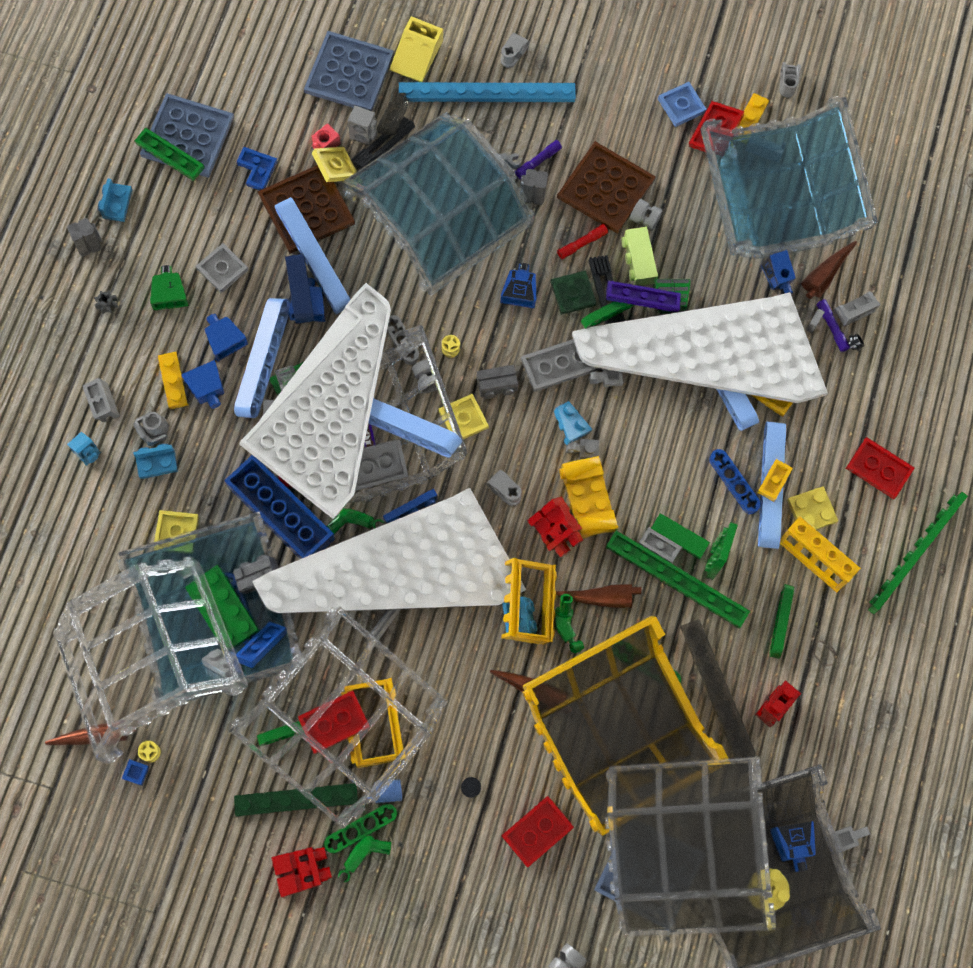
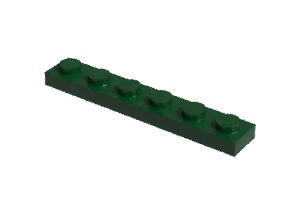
(293, 800)

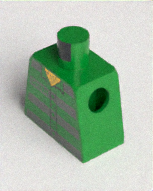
(675, 285)

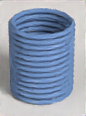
(392, 793)

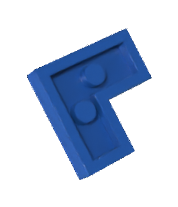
(261, 166)

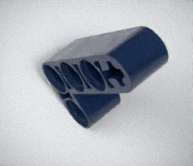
(299, 288)

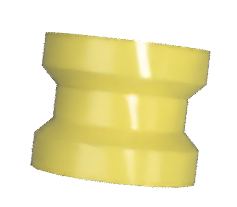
(449, 342)
(146, 748)

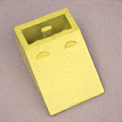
(417, 49)

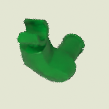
(352, 517)
(563, 626)
(361, 851)

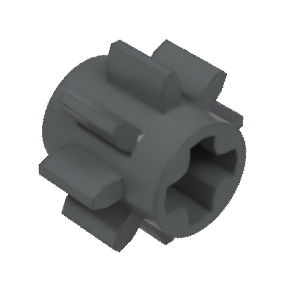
(106, 307)

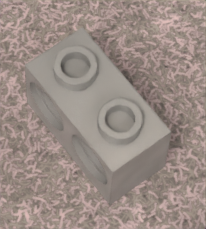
(362, 125)

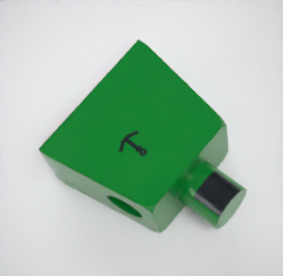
(167, 290)

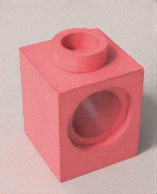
(325, 133)

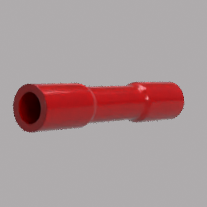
(572, 247)

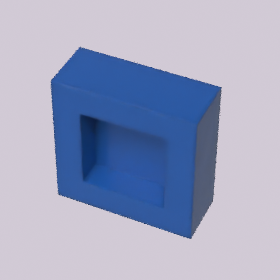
(135, 772)

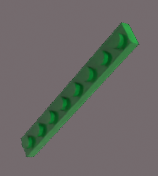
(911, 558)
(678, 579)

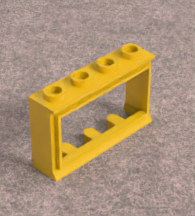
(822, 550)
(513, 598)
(356, 755)

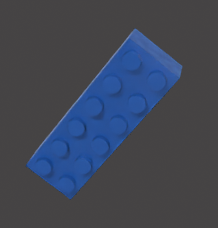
(279, 508)

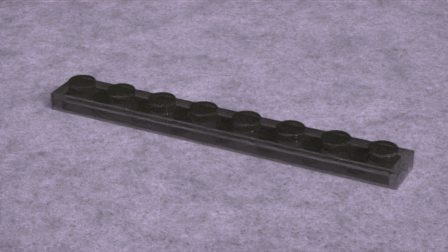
(717, 690)

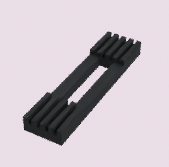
(365, 156)
(599, 267)

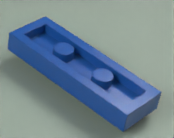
(424, 500)
(261, 644)

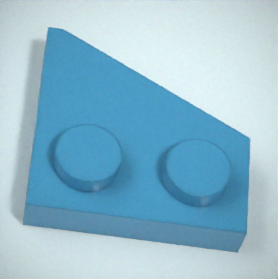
(571, 422)

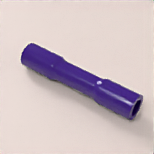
(547, 152)
(838, 335)

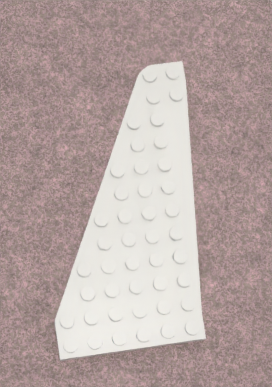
(729, 347)
(322, 415)
(418, 561)

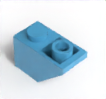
(84, 448)

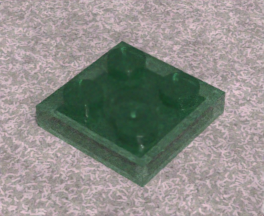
(573, 292)

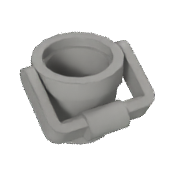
(153, 427)

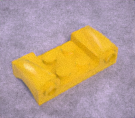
(588, 496)

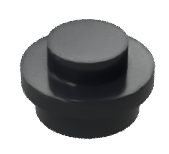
(856, 342)
(471, 787)

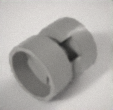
(639, 214)
(422, 372)
(568, 958)

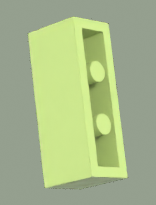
(639, 256)

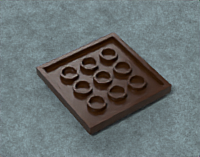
(606, 187)
(316, 200)

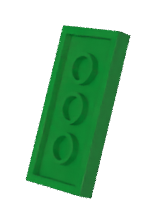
(720, 551)
(233, 612)

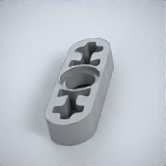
(400, 327)

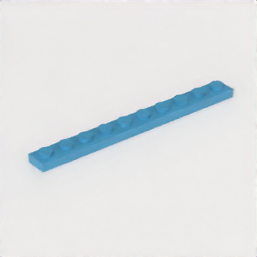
(487, 92)

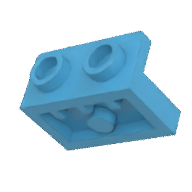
(114, 201)
(156, 461)
(526, 619)

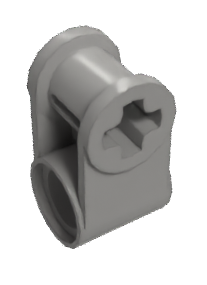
(513, 50)
(789, 79)
(503, 486)

